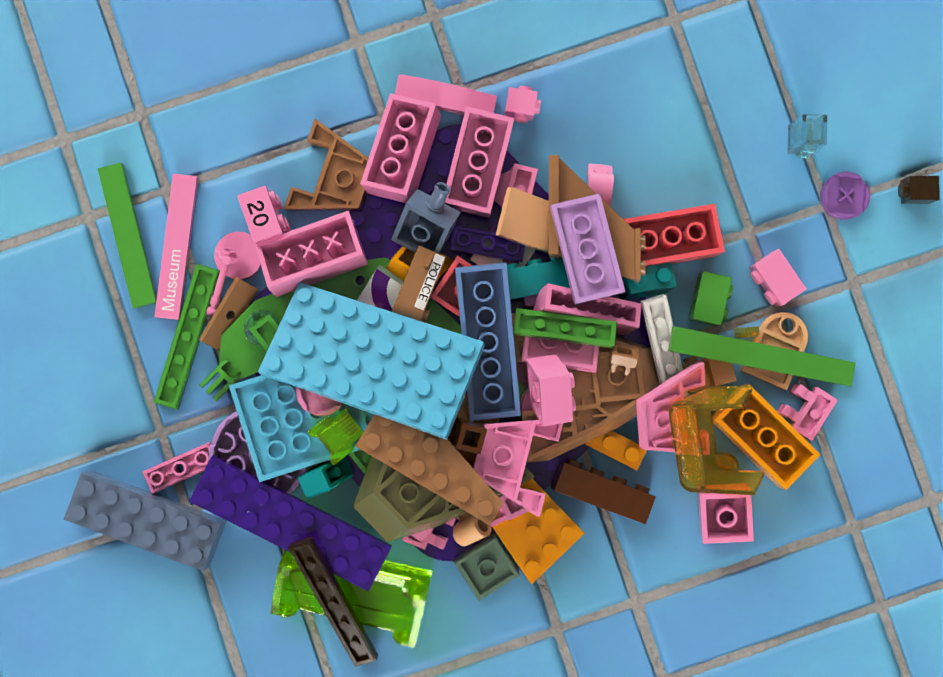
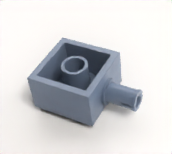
(426, 220)

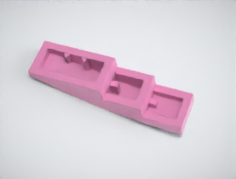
(444, 95)

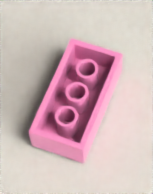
(401, 148)
(478, 161)

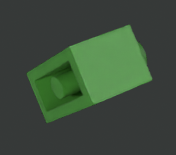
(710, 299)

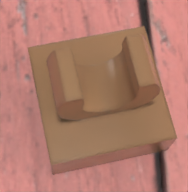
(623, 356)

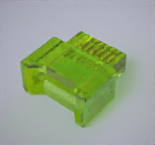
(337, 434)

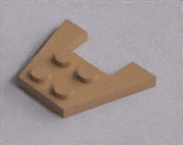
(340, 177)

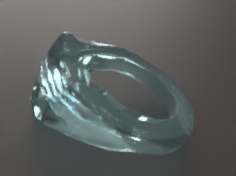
(248, 324)

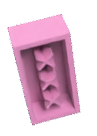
(311, 254)

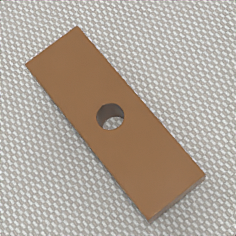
(236, 302)

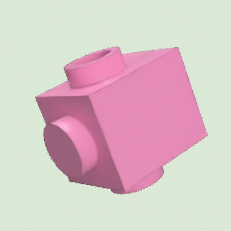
(522, 104)

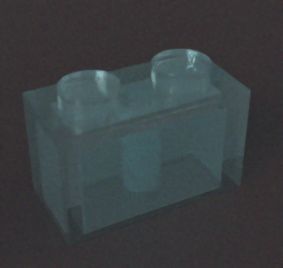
(807, 135)

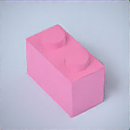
(776, 278)

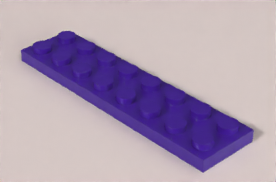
(286, 519)

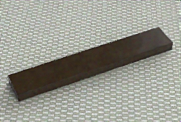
(333, 601)

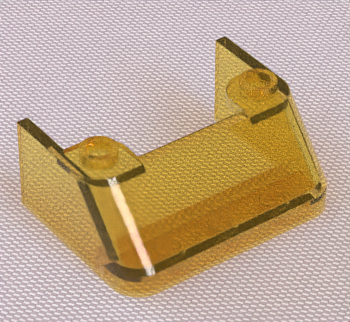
(698, 462)

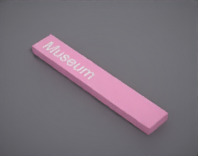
(176, 246)

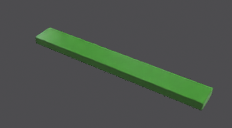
(761, 356)

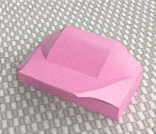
(518, 177)

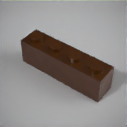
(602, 491)

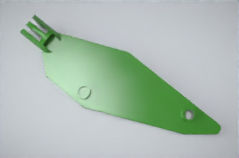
(242, 358)

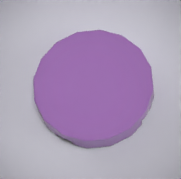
(845, 195)

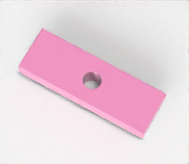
(167, 473)

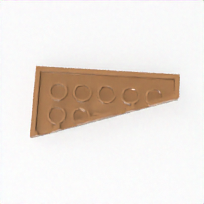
(432, 464)

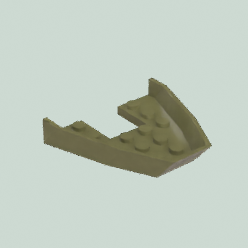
(402, 506)

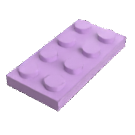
(587, 249)

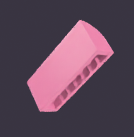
(560, 301)

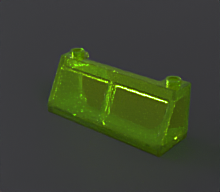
(391, 604)

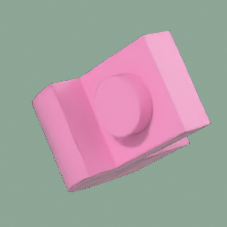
(601, 180)

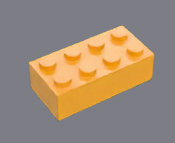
(767, 439)

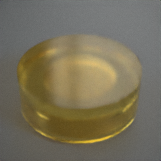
(746, 332)

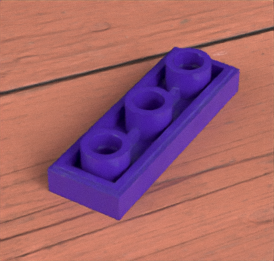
(471, 241)

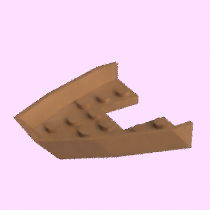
(601, 399)

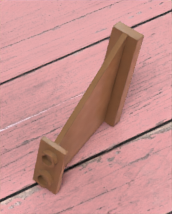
(627, 242)

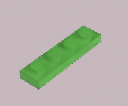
(564, 328)

